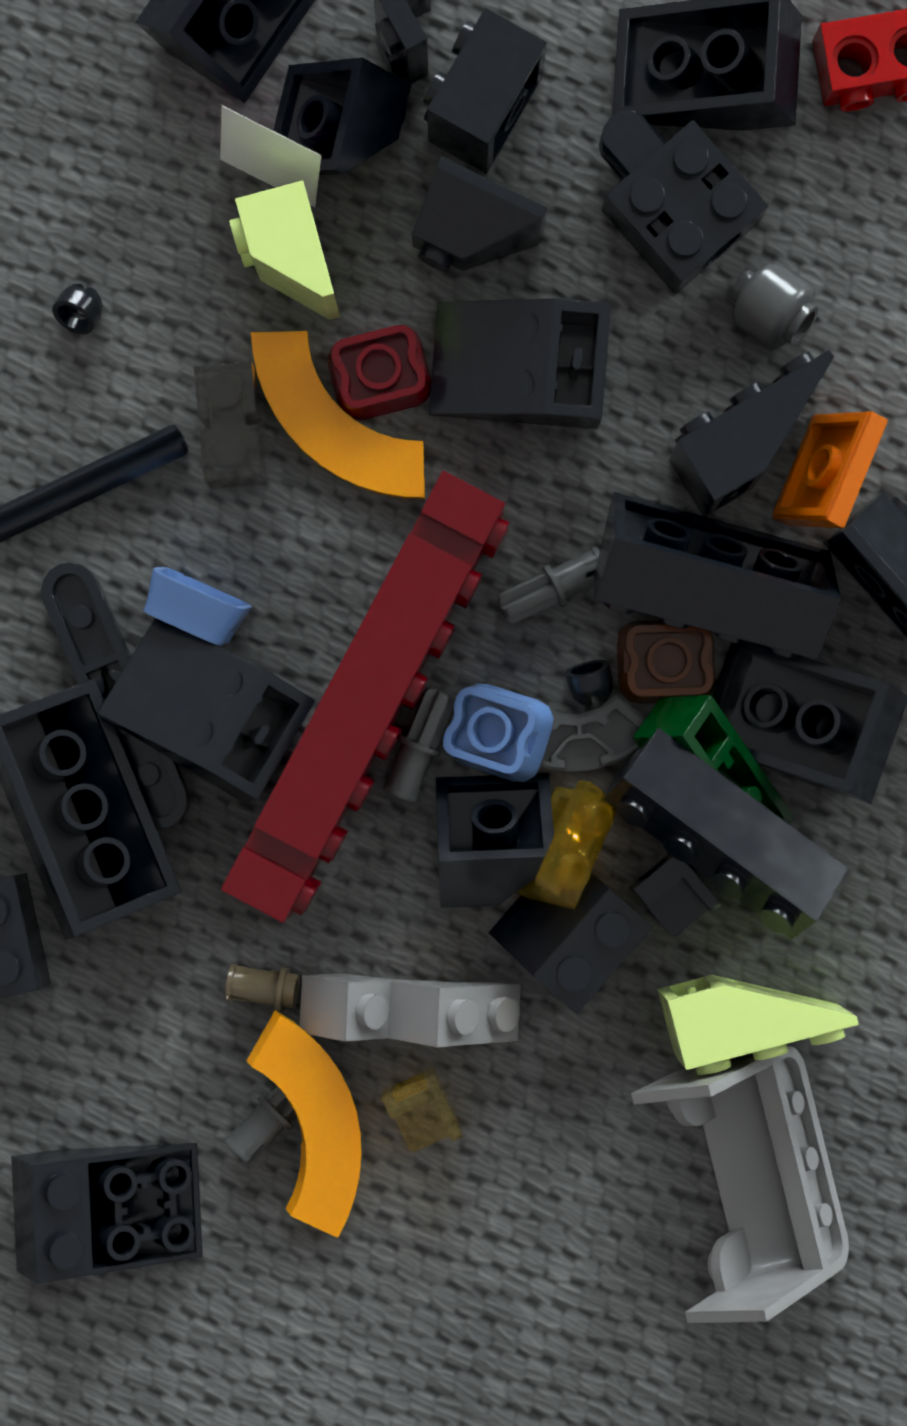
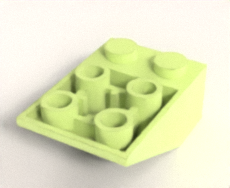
(729, 1018)

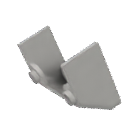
(770, 1180)

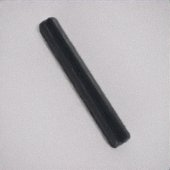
(91, 481)

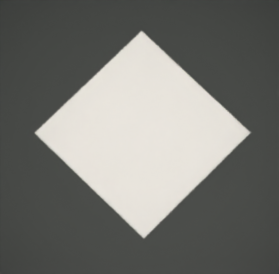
(267, 154)

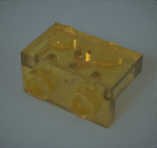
(580, 830)

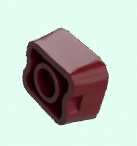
(379, 372)

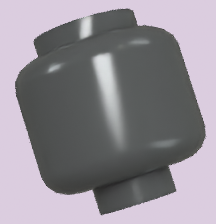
(774, 305)

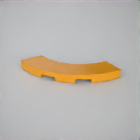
(327, 432)
(326, 1120)

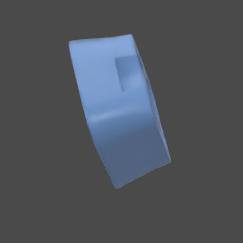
(194, 606)
(498, 732)

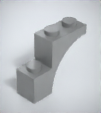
(409, 1010)

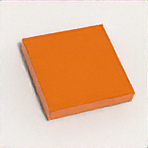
(829, 469)

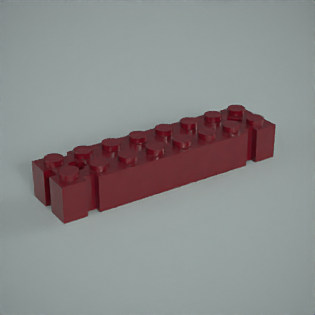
(365, 698)

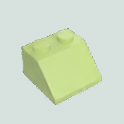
(283, 244)

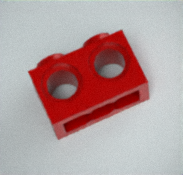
(870, 43)

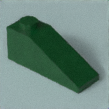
(709, 735)

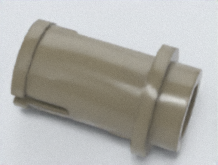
(263, 986)

